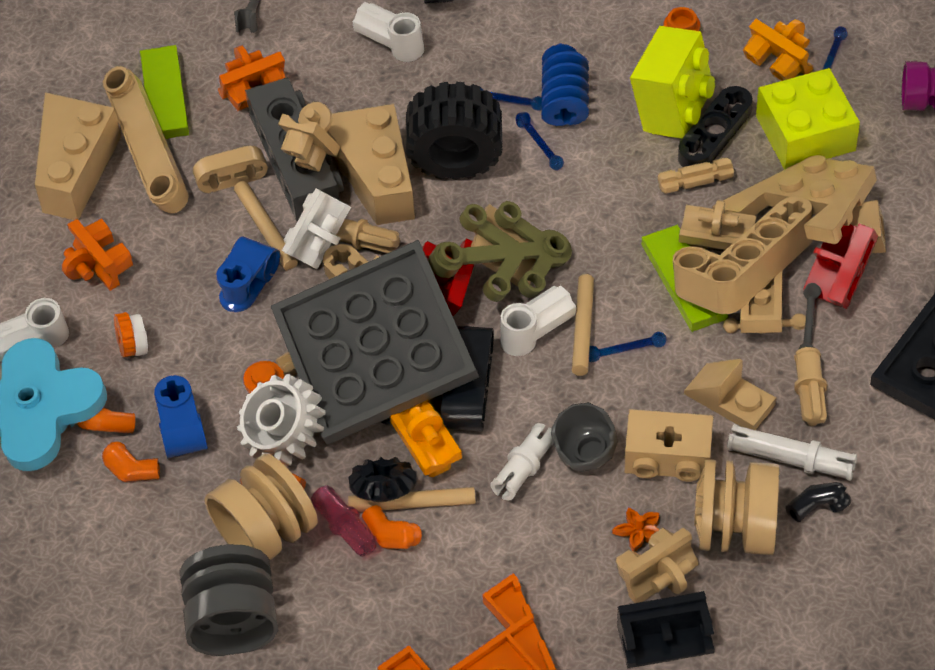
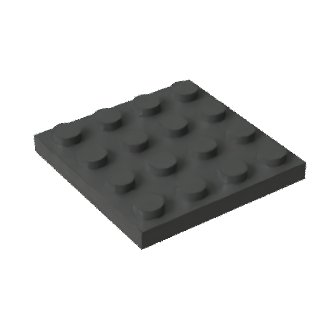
(374, 341)

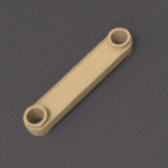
(145, 140)

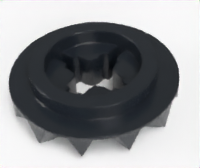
(382, 479)

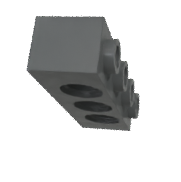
(265, 109)

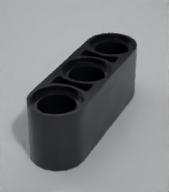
(466, 405)

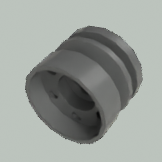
(228, 600)

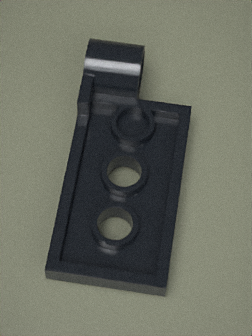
(898, 371)

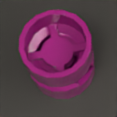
(918, 86)

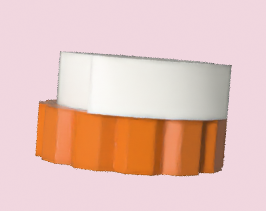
(130, 334)

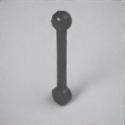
(811, 293)

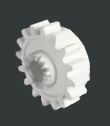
(280, 418)

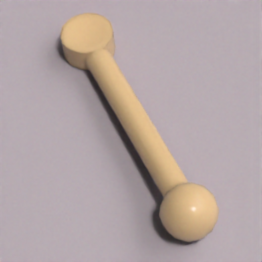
(797, 322)

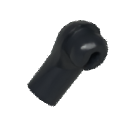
(817, 495)

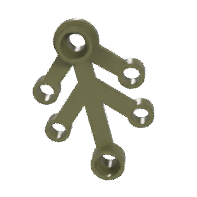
(548, 248)

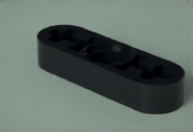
(716, 114)

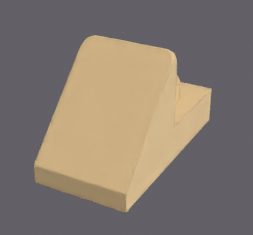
(726, 393)

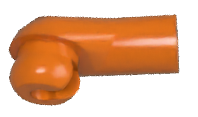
(391, 533)

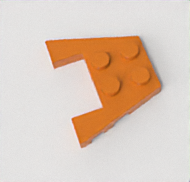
(513, 649)

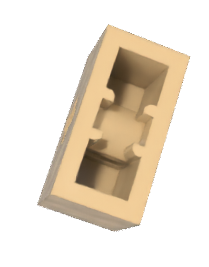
(667, 444)

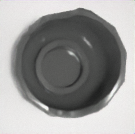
(584, 436)

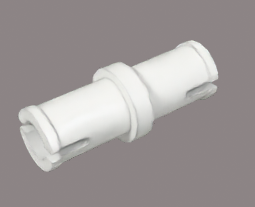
(522, 462)

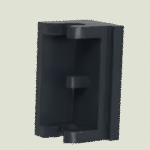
(665, 629)

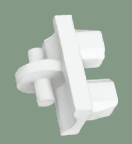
(316, 228)

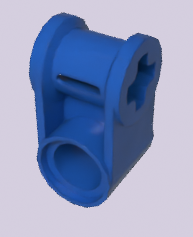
(246, 273)
(179, 419)

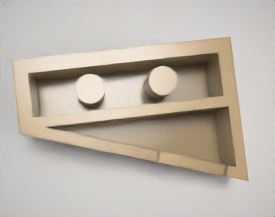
(73, 153)
(375, 161)

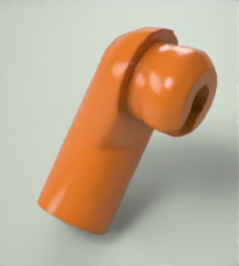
(110, 422)
(126, 467)

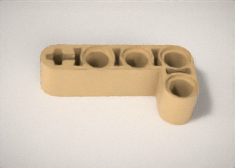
(734, 277)

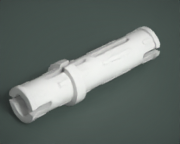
(792, 452)

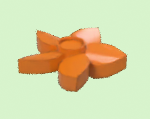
(638, 527)

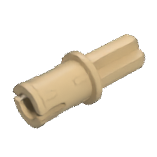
(362, 234)
(810, 385)

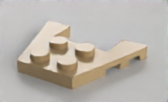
(827, 183)

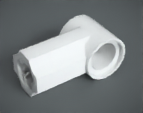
(397, 31)
(41, 320)
(527, 322)

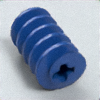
(564, 86)

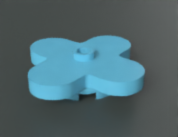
(42, 402)

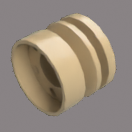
(738, 507)
(262, 508)

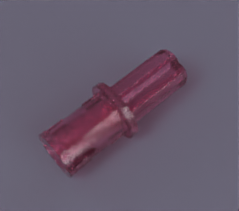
(344, 520)

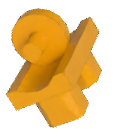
(783, 42)
(427, 438)

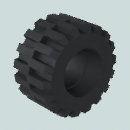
(453, 130)

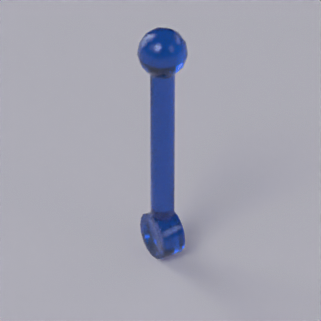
(840, 34)
(535, 103)
(523, 120)
(658, 340)

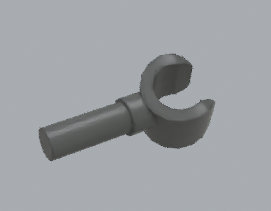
(247, 17)

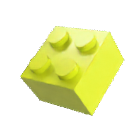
(672, 82)
(807, 118)

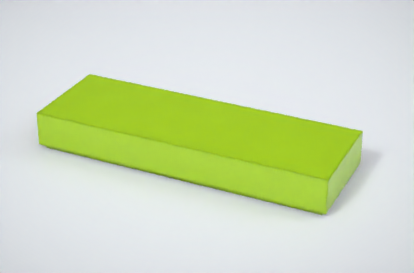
(165, 89)
(660, 249)

